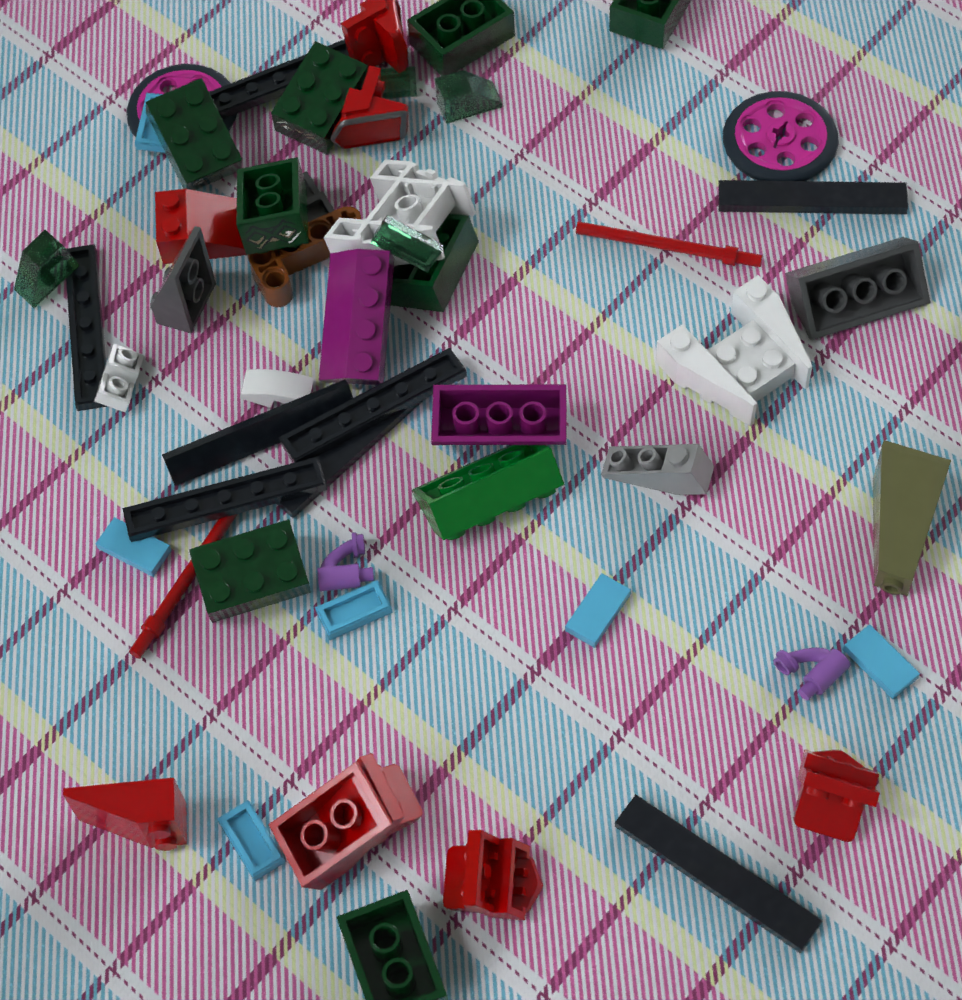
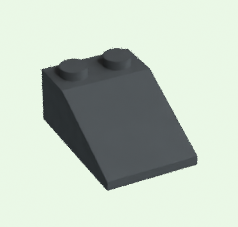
(185, 286)

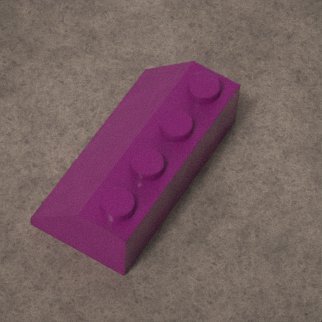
(357, 316)
(499, 414)

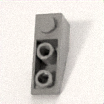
(665, 468)

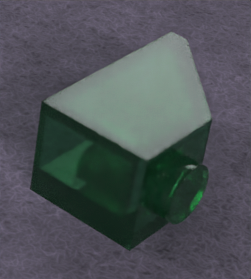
(465, 95)
(42, 268)

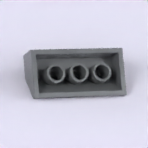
(858, 287)

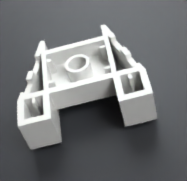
(409, 196)
(744, 363)

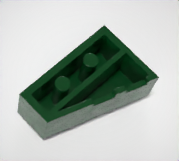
(434, 289)

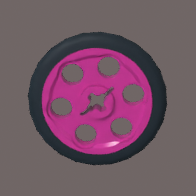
(172, 76)
(794, 107)

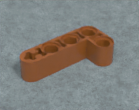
(276, 266)

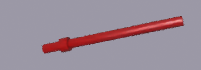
(728, 255)
(154, 624)

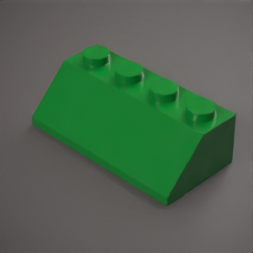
(488, 488)

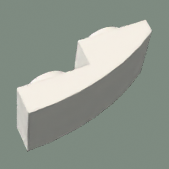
(119, 377)
(267, 386)

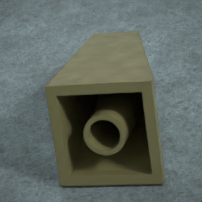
(904, 504)

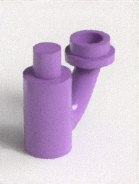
(344, 576)
(829, 668)

